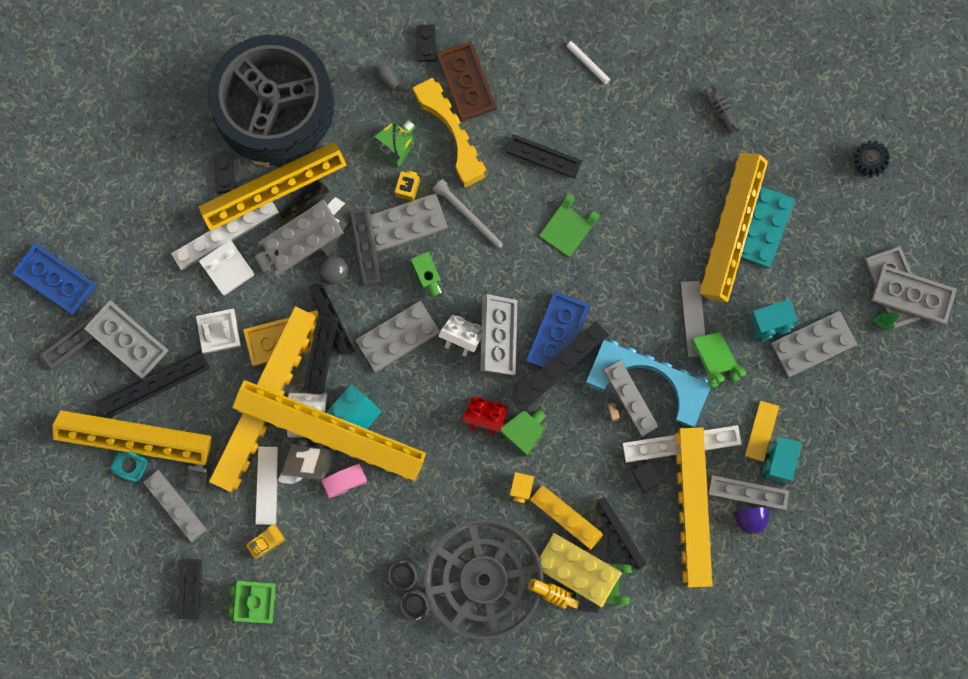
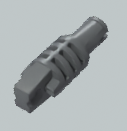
(722, 108)

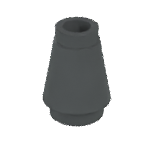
(387, 76)

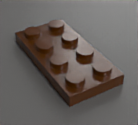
(466, 81)

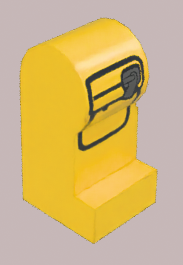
(265, 541)

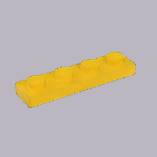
(566, 517)

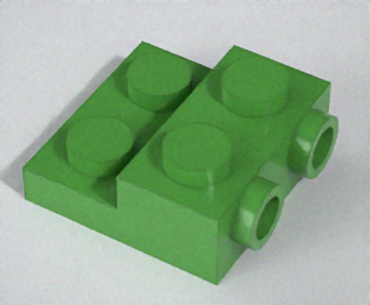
(251, 602)

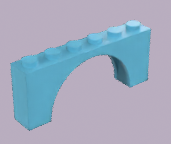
(689, 391)

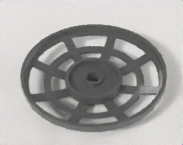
(471, 573)

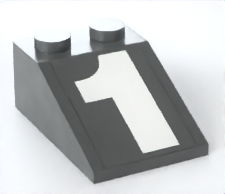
(341, 212)
(307, 460)

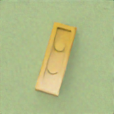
(761, 431)

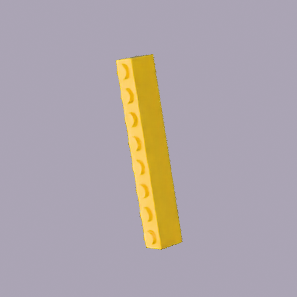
(272, 186)
(733, 227)
(132, 437)
(694, 507)

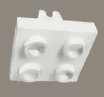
(218, 331)
(461, 333)

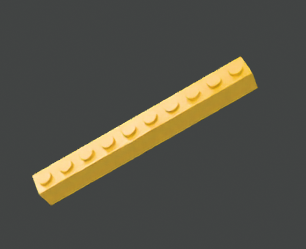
(274, 377)
(329, 430)

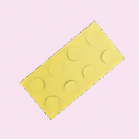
(578, 570)

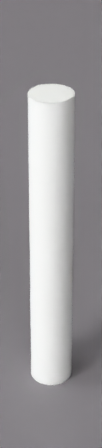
(579, 54)

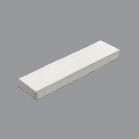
(267, 486)

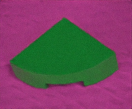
(886, 320)

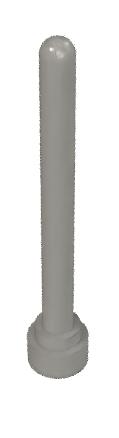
(442, 189)

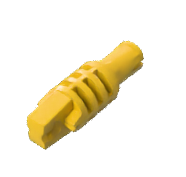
(553, 594)

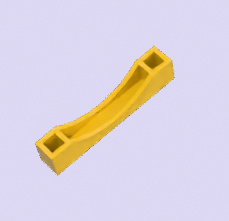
(431, 100)

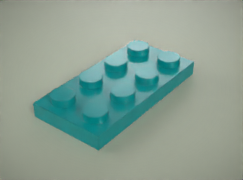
(766, 227)

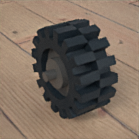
(871, 158)

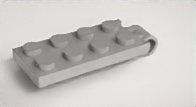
(298, 239)

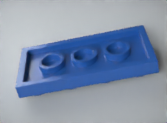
(54, 279)
(558, 328)

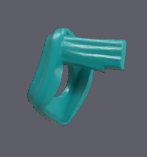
(141, 463)

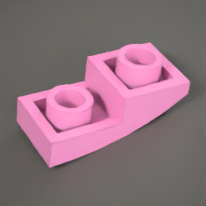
(344, 480)

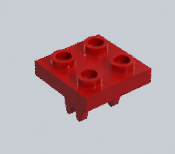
(485, 414)

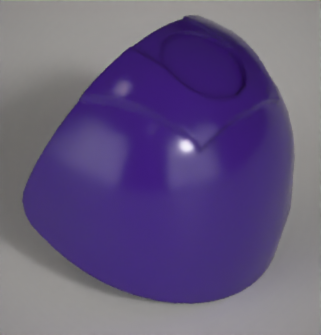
(752, 519)

